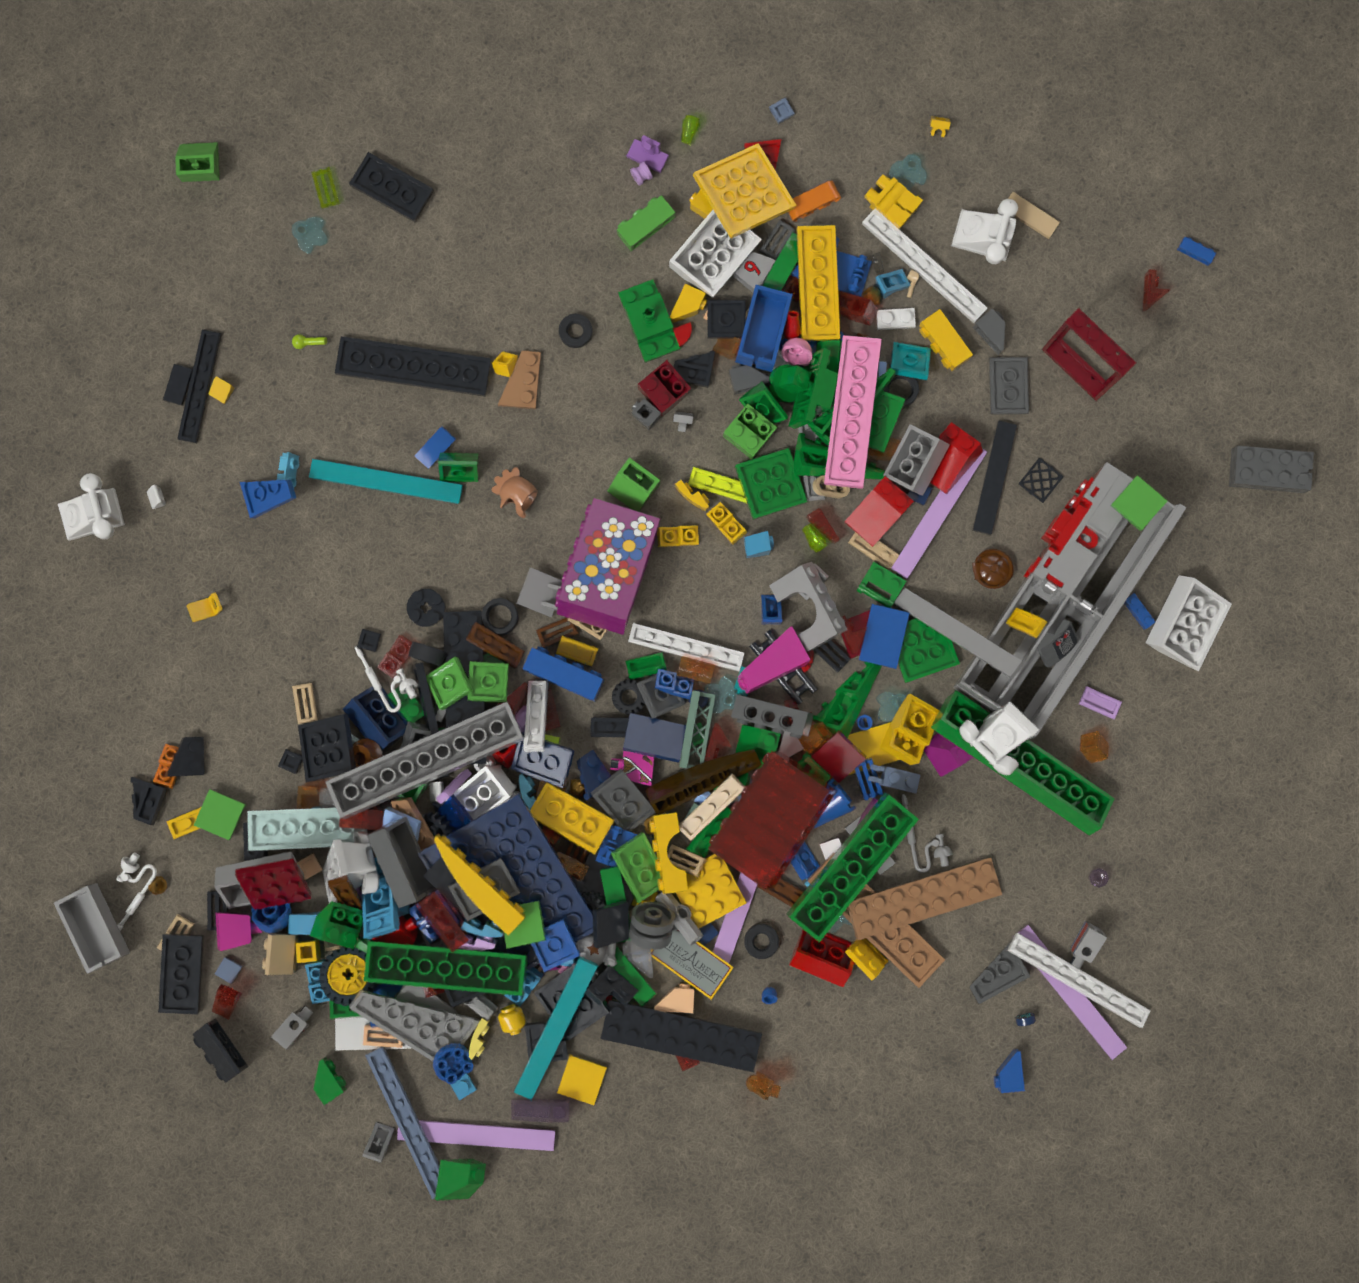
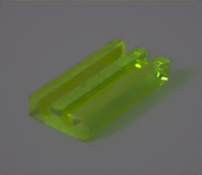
(321, 173)

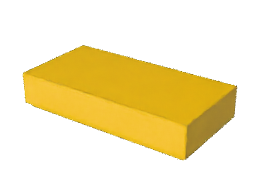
(1026, 622)
(577, 650)

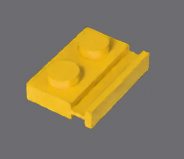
(867, 957)

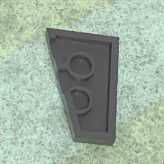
(999, 976)

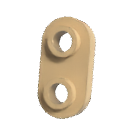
(828, 490)

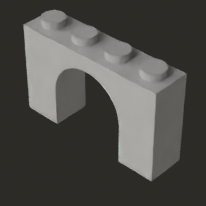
(828, 620)

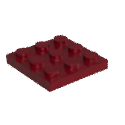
(273, 883)

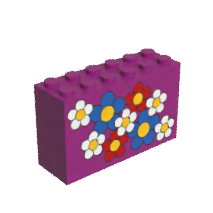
(606, 566)

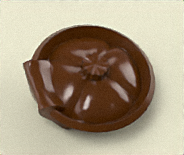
(993, 568)
(366, 751)

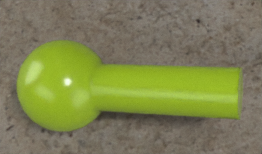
(300, 341)

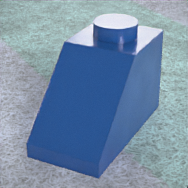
(1010, 1074)

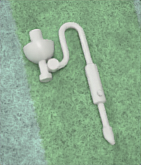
(406, 686)
(130, 866)

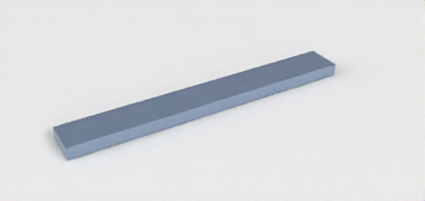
(405, 1117)

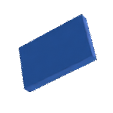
(883, 636)

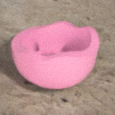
(797, 346)

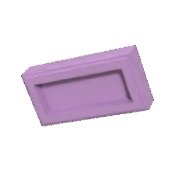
(1100, 702)
(453, 786)

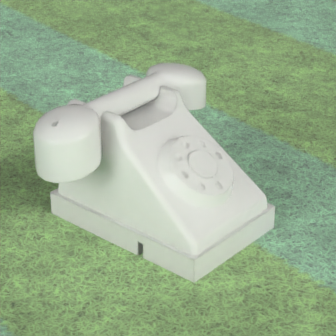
(987, 232)
(92, 512)
(999, 735)
(485, 789)
(353, 860)

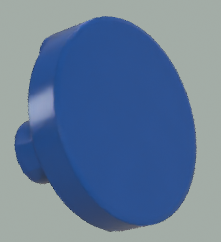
(452, 1062)

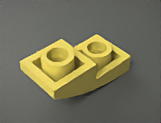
(476, 1043)

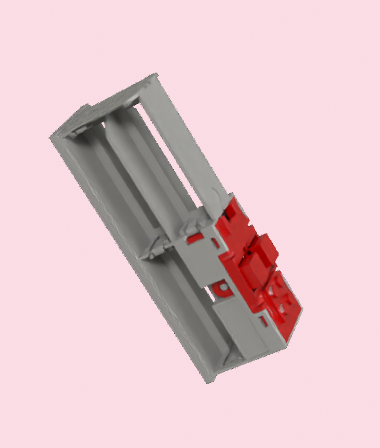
(1075, 549)

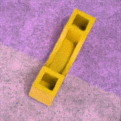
(671, 878)

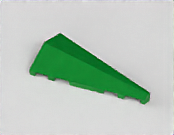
(822, 425)
(812, 459)
(848, 701)

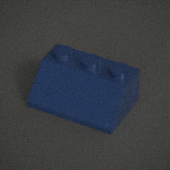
(374, 719)

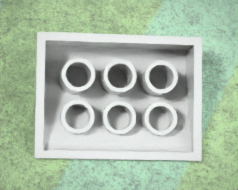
(711, 255)
(1188, 622)

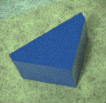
(770, 610)

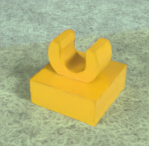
(939, 123)

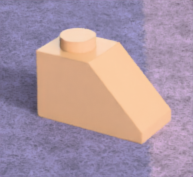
(677, 1000)

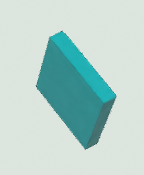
(910, 360)

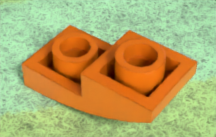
(165, 762)

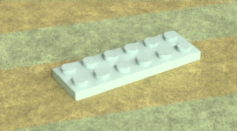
(296, 829)

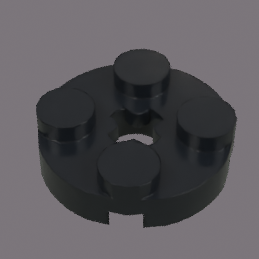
(432, 616)

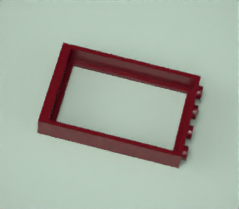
(1100, 343)

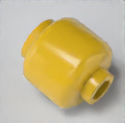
(511, 1019)

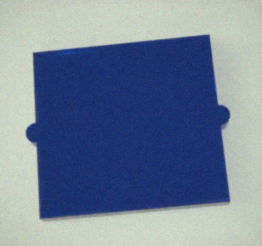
(455, 813)

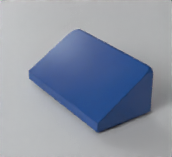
(804, 862)

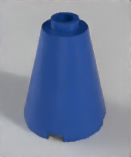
(838, 806)

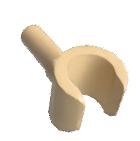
(913, 276)

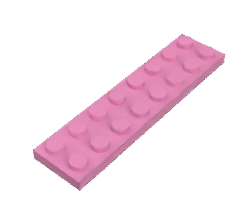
(853, 412)

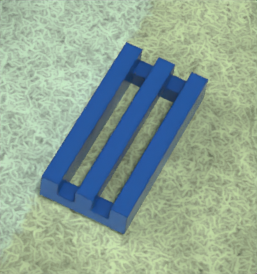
(873, 794)

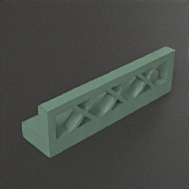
(690, 728)

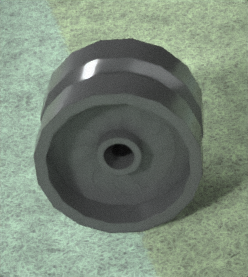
(651, 925)

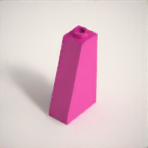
(778, 660)

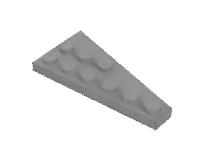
(414, 1024)

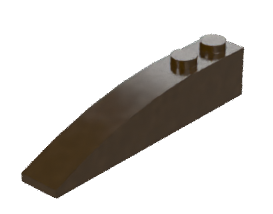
(699, 780)

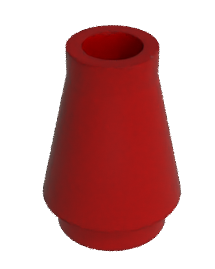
(792, 325)

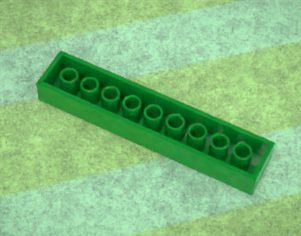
(1037, 772)

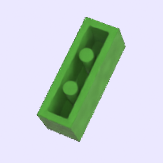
(645, 222)

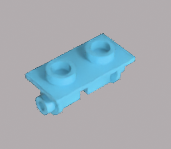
(289, 464)

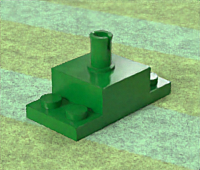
(649, 320)
(819, 392)

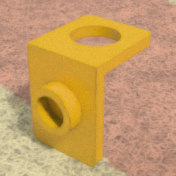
(204, 608)

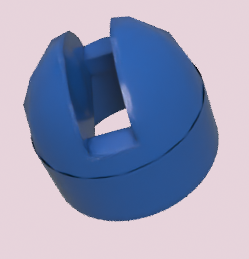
(861, 724)
(769, 995)

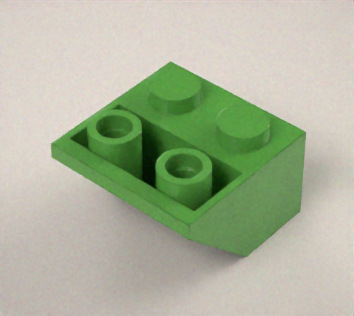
(197, 162)
(749, 431)
(633, 485)

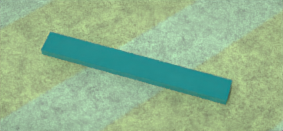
(385, 481)
(555, 1027)

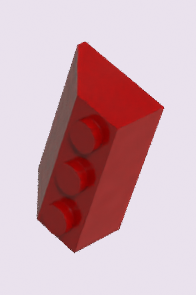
(823, 958)

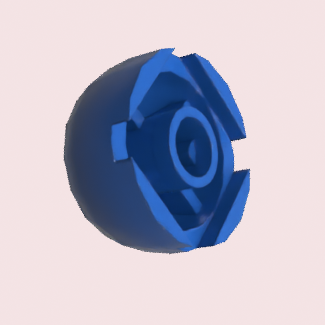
(272, 918)

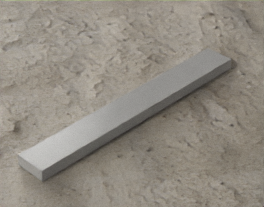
(959, 633)

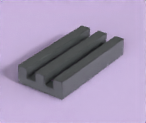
(769, 253)

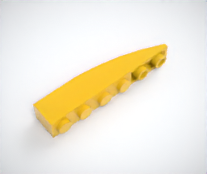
(480, 888)

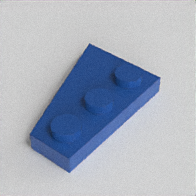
(266, 495)

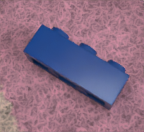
(1196, 251)
(1139, 611)

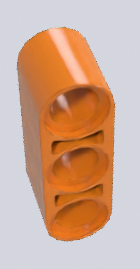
(814, 199)

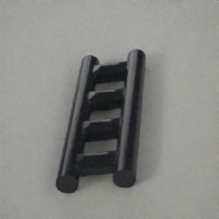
(783, 681)

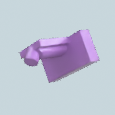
(649, 153)

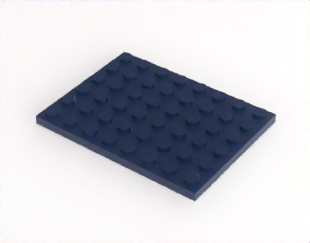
(516, 837)

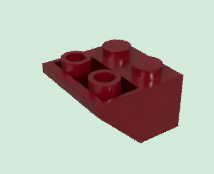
(664, 388)

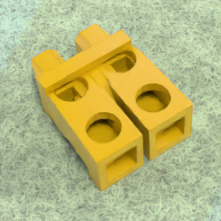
(893, 201)

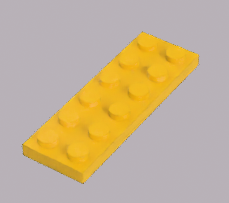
(818, 283)

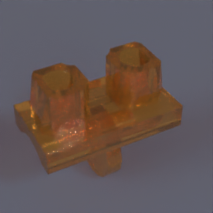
(695, 670)
(573, 866)
(762, 1086)

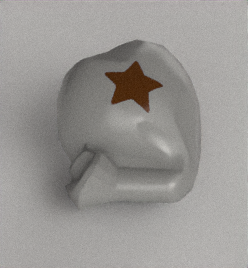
(603, 954)

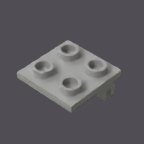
(539, 592)

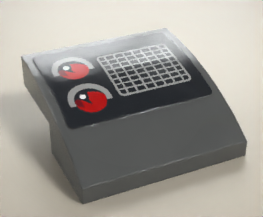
(1057, 646)

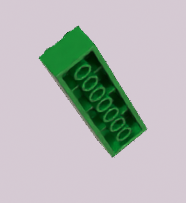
(852, 866)
(445, 969)

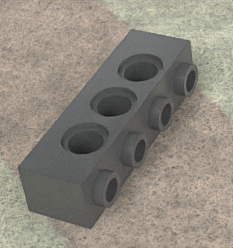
(801, 720)

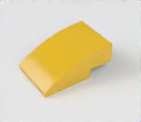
(910, 730)

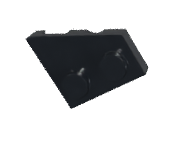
(696, 369)
(188, 758)
(146, 800)

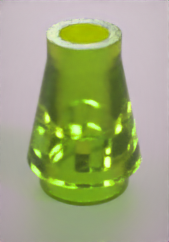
(689, 129)
(815, 540)

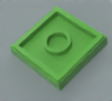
(1138, 503)
(488, 681)
(449, 683)
(219, 814)
(530, 929)

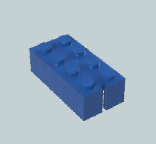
(763, 328)
(563, 674)

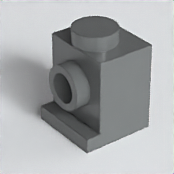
(642, 406)

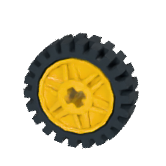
(333, 974)

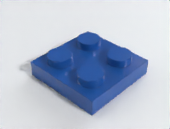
(558, 946)

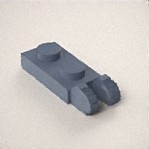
(896, 778)

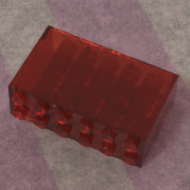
(772, 819)

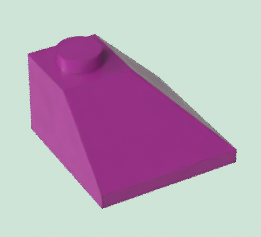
(945, 755)

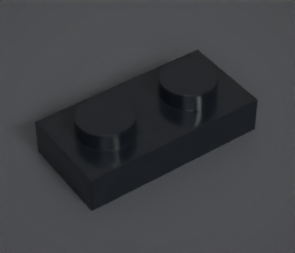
(609, 727)

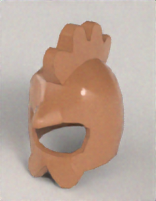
(515, 490)

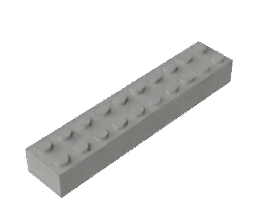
(424, 760)

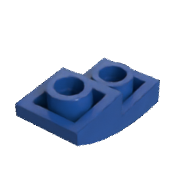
(434, 446)
(673, 684)

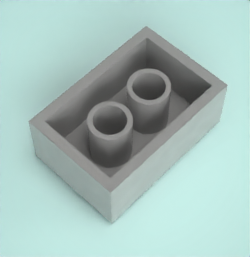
(916, 460)

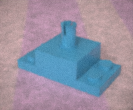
(380, 909)

